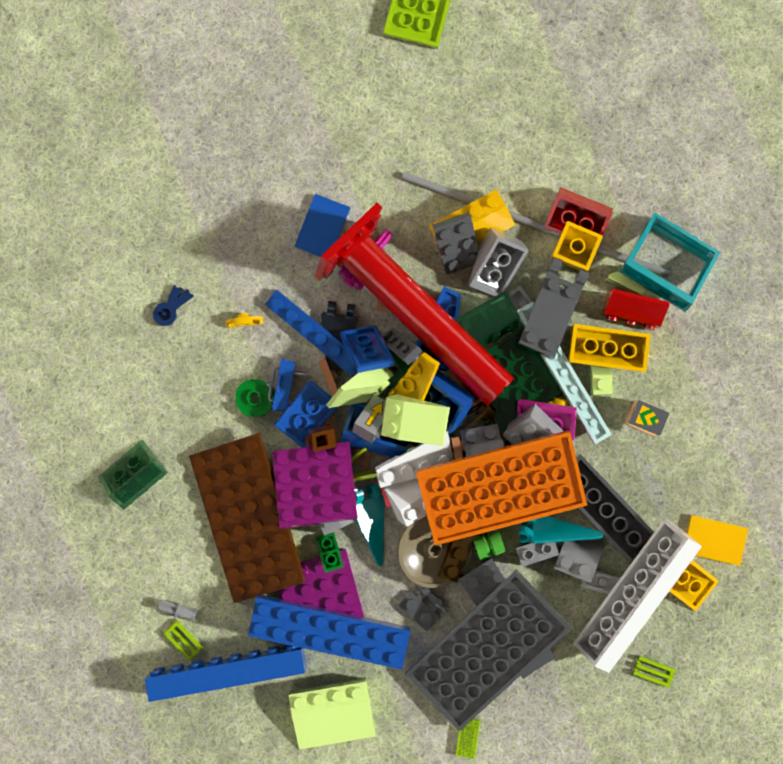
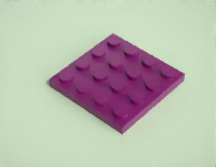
(314, 486)
(328, 590)

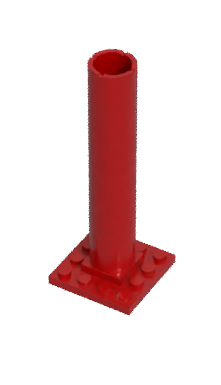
(414, 307)

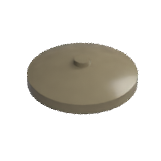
(421, 557)

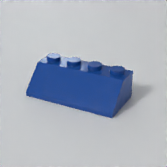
(384, 446)

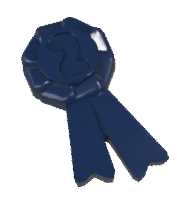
(165, 313)

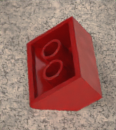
(577, 210)
(635, 309)

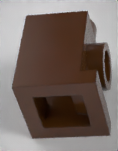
(326, 439)

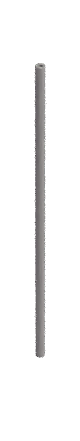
(527, 221)

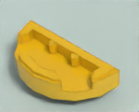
(244, 320)

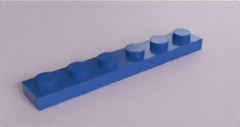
(311, 330)

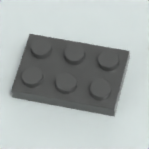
(456, 242)

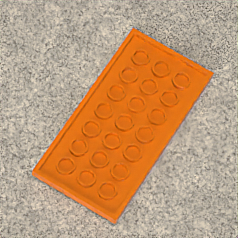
(501, 487)

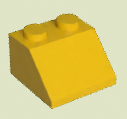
(576, 247)

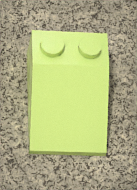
(361, 388)
(415, 420)

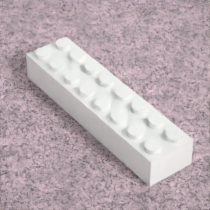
(636, 595)

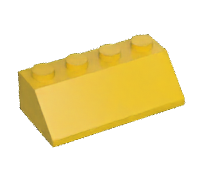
(485, 214)
(608, 348)

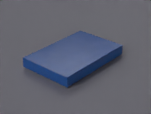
(322, 225)
(367, 348)
(305, 412)

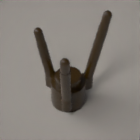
(484, 412)

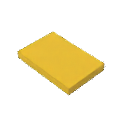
(718, 539)

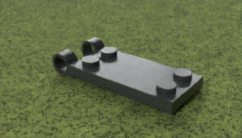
(552, 311)

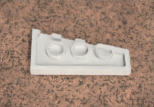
(403, 467)

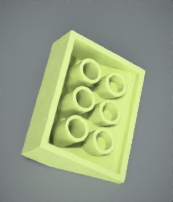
(332, 713)

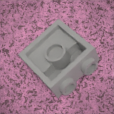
(481, 439)

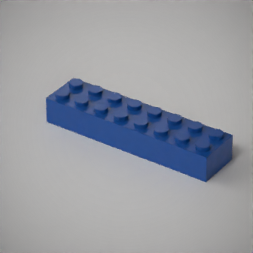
(329, 631)
(225, 673)

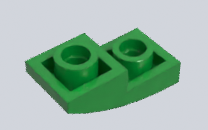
(329, 552)

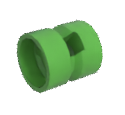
(488, 544)

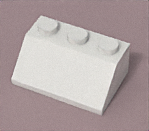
(406, 501)

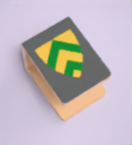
(647, 418)

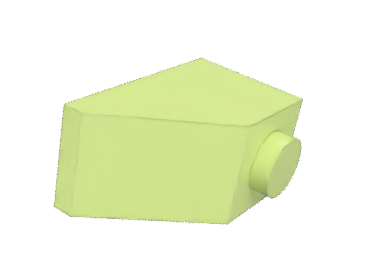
(625, 283)
(600, 381)

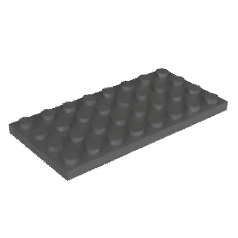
(488, 650)

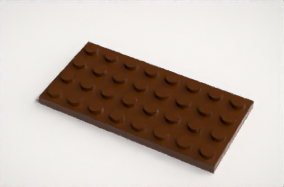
(244, 518)

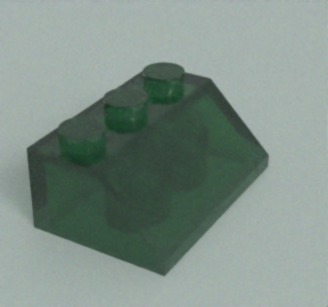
(491, 319)
(132, 475)

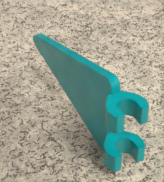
(371, 520)
(554, 530)

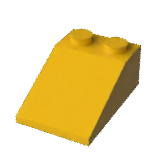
(694, 585)

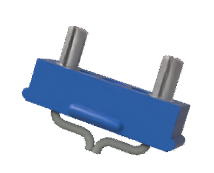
(283, 384)

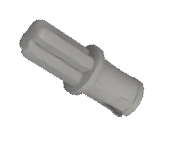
(177, 610)

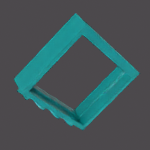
(657, 284)

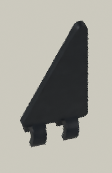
(336, 323)

